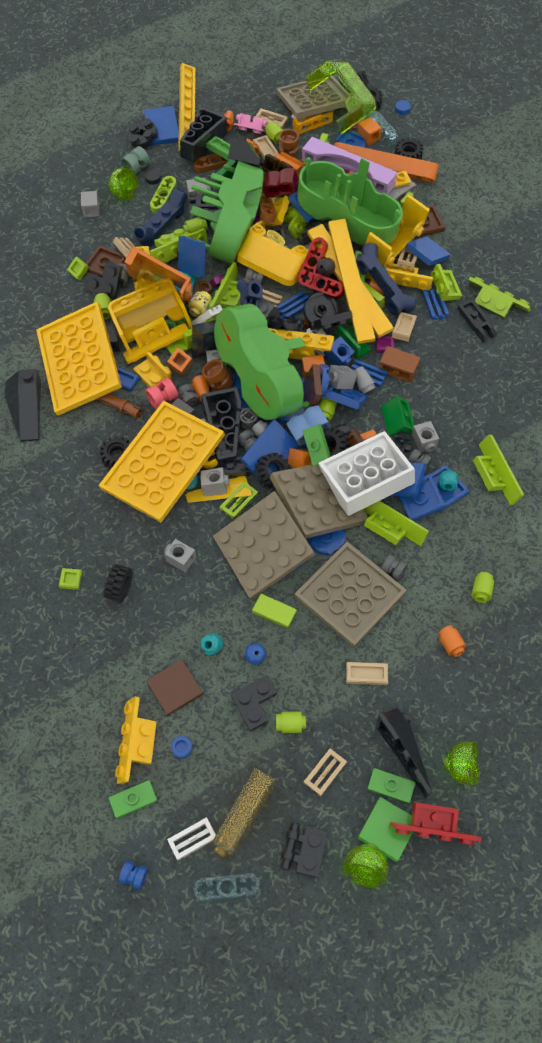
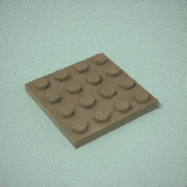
(324, 97)
(313, 501)
(263, 545)
(350, 594)

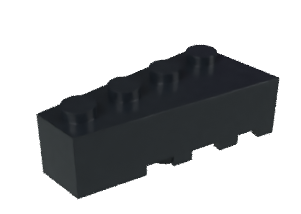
(203, 129)

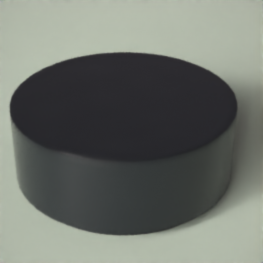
(152, 176)

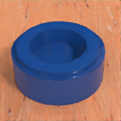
(402, 107)
(181, 747)

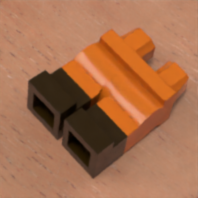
(280, 162)

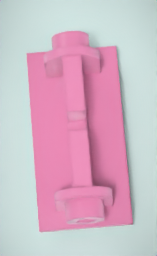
(244, 123)

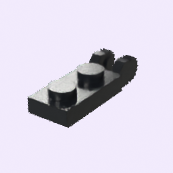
(477, 319)

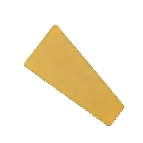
(198, 495)

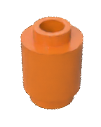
(452, 641)

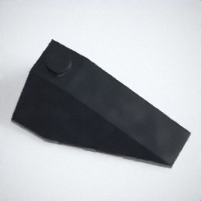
(244, 151)
(203, 338)
(23, 400)
(223, 412)
(399, 736)

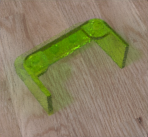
(360, 102)

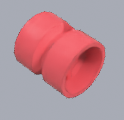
(163, 392)

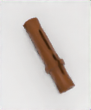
(123, 406)

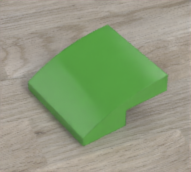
(378, 829)

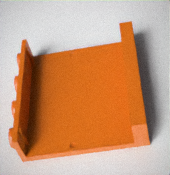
(138, 259)

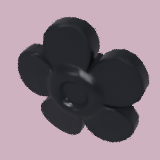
(403, 445)

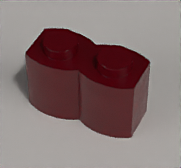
(280, 182)

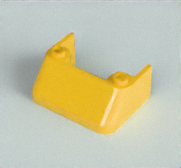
(411, 226)
(272, 258)
(146, 306)

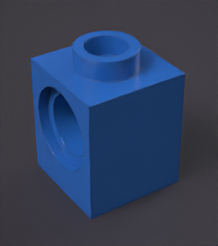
(341, 346)

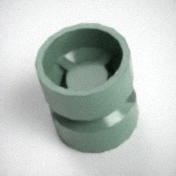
(136, 160)

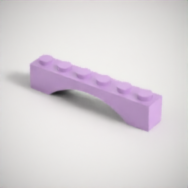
(380, 176)

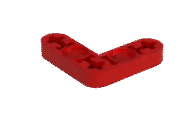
(315, 277)

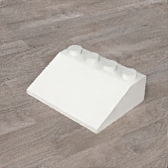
(367, 473)

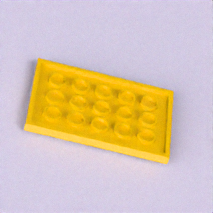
(78, 358)
(162, 461)

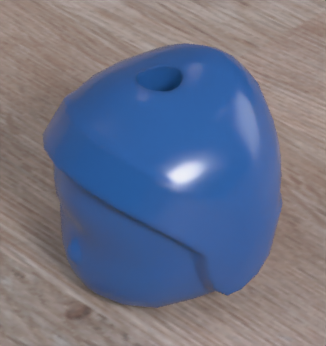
(250, 654)

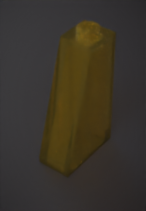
(243, 813)

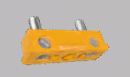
(311, 122)

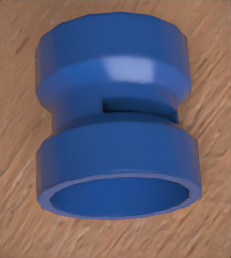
(133, 875)

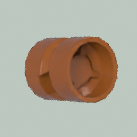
(289, 142)
(217, 375)

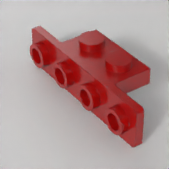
(435, 820)

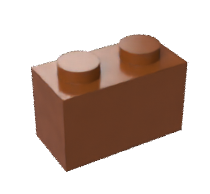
(399, 364)

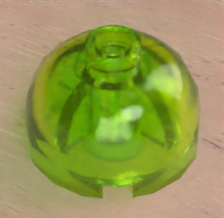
(122, 180)
(463, 762)
(366, 865)

